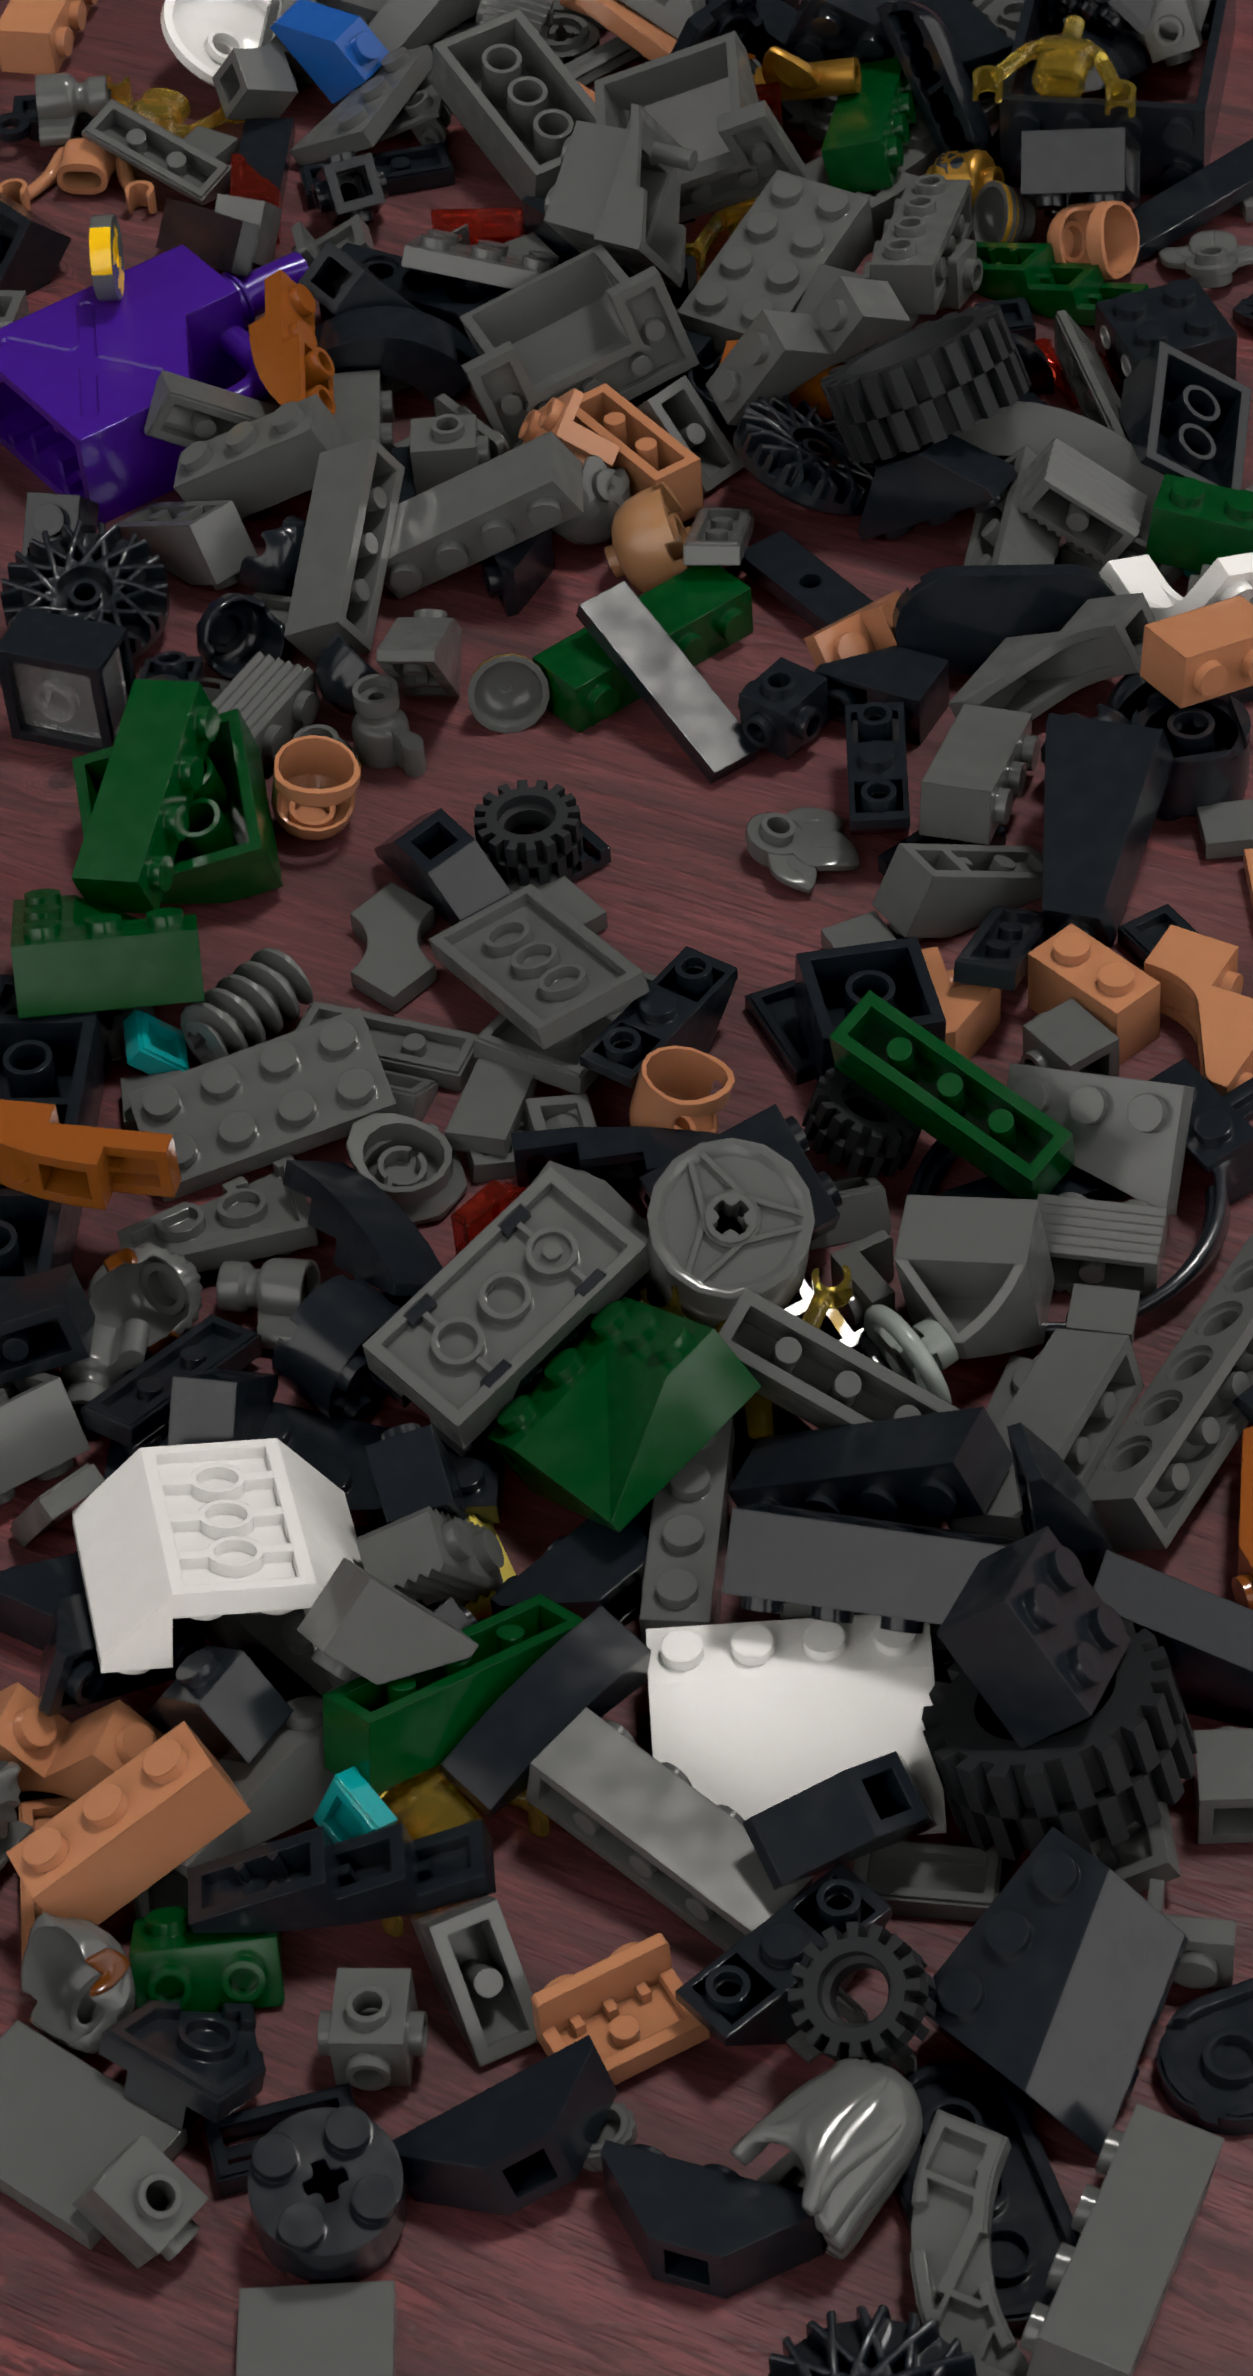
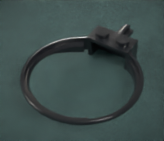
(1216, 1139)

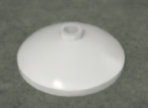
(208, 30)

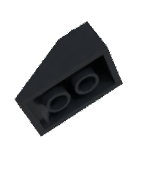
(1186, 417)

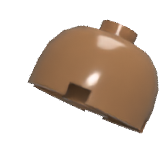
(648, 538)

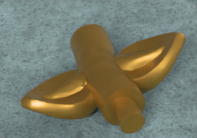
(809, 80)

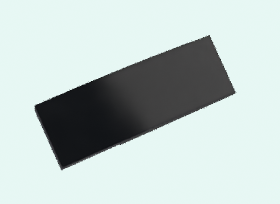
(587, 1668)

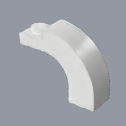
(1223, 580)

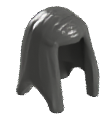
(847, 2143)

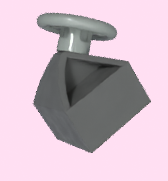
(971, 1284)

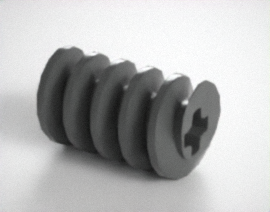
(246, 1006)

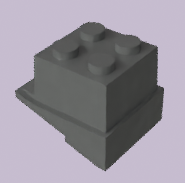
(623, 194)

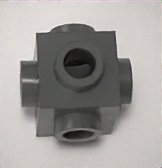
(373, 2028)

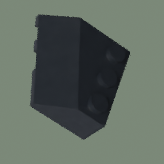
(1061, 1986)

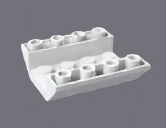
(203, 1539)

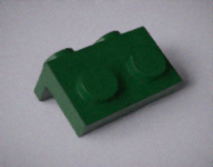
(203, 1968)

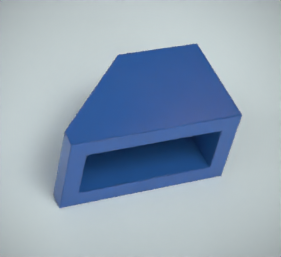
(330, 46)

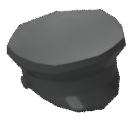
(408, 1163)

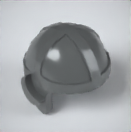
(603, 494)

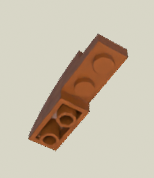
(286, 345)
(80, 1161)

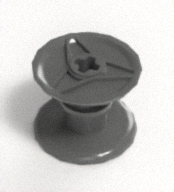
(727, 1222)

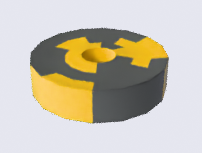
(106, 257)

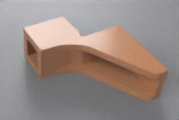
(1205, 997)
(67, 1755)

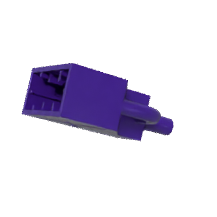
(87, 371)

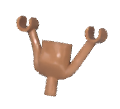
(83, 170)

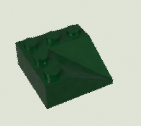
(230, 829)
(94, 958)
(622, 1411)

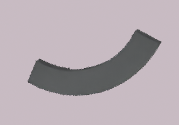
(1038, 424)
(953, 2242)

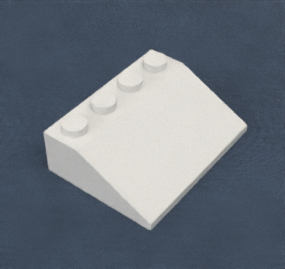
(789, 1704)

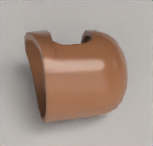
(1096, 234)
(314, 787)
(677, 1089)

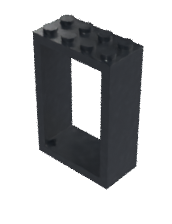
(1172, 136)

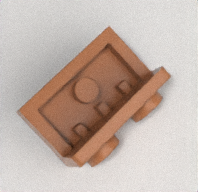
(558, 418)
(624, 2008)

